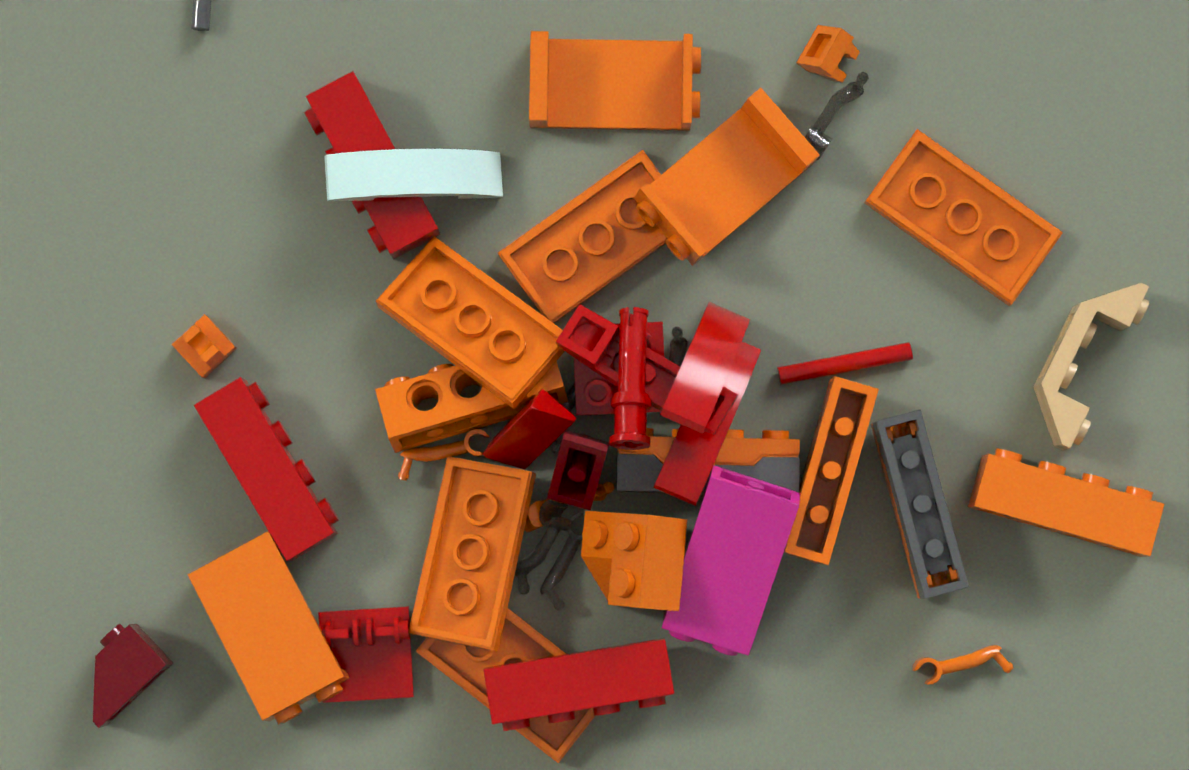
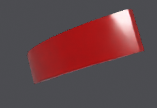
(596, 345)
(705, 367)
(695, 453)

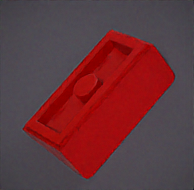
(530, 431)

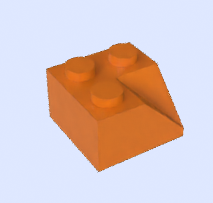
(635, 558)

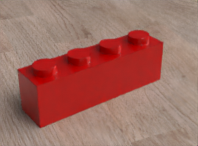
(353, 126)
(266, 469)
(577, 682)

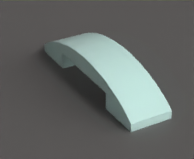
(413, 174)

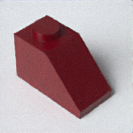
(578, 470)
(124, 670)

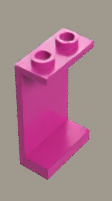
(732, 561)

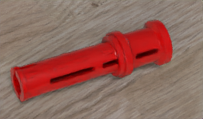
(631, 400)

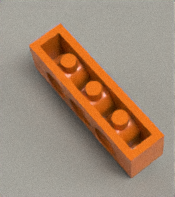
(453, 413)

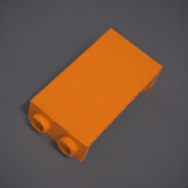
(613, 83)
(726, 178)
(268, 629)

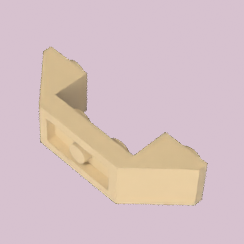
(1061, 413)

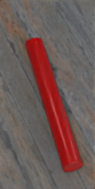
(845, 363)

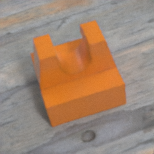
(826, 51)
(204, 346)

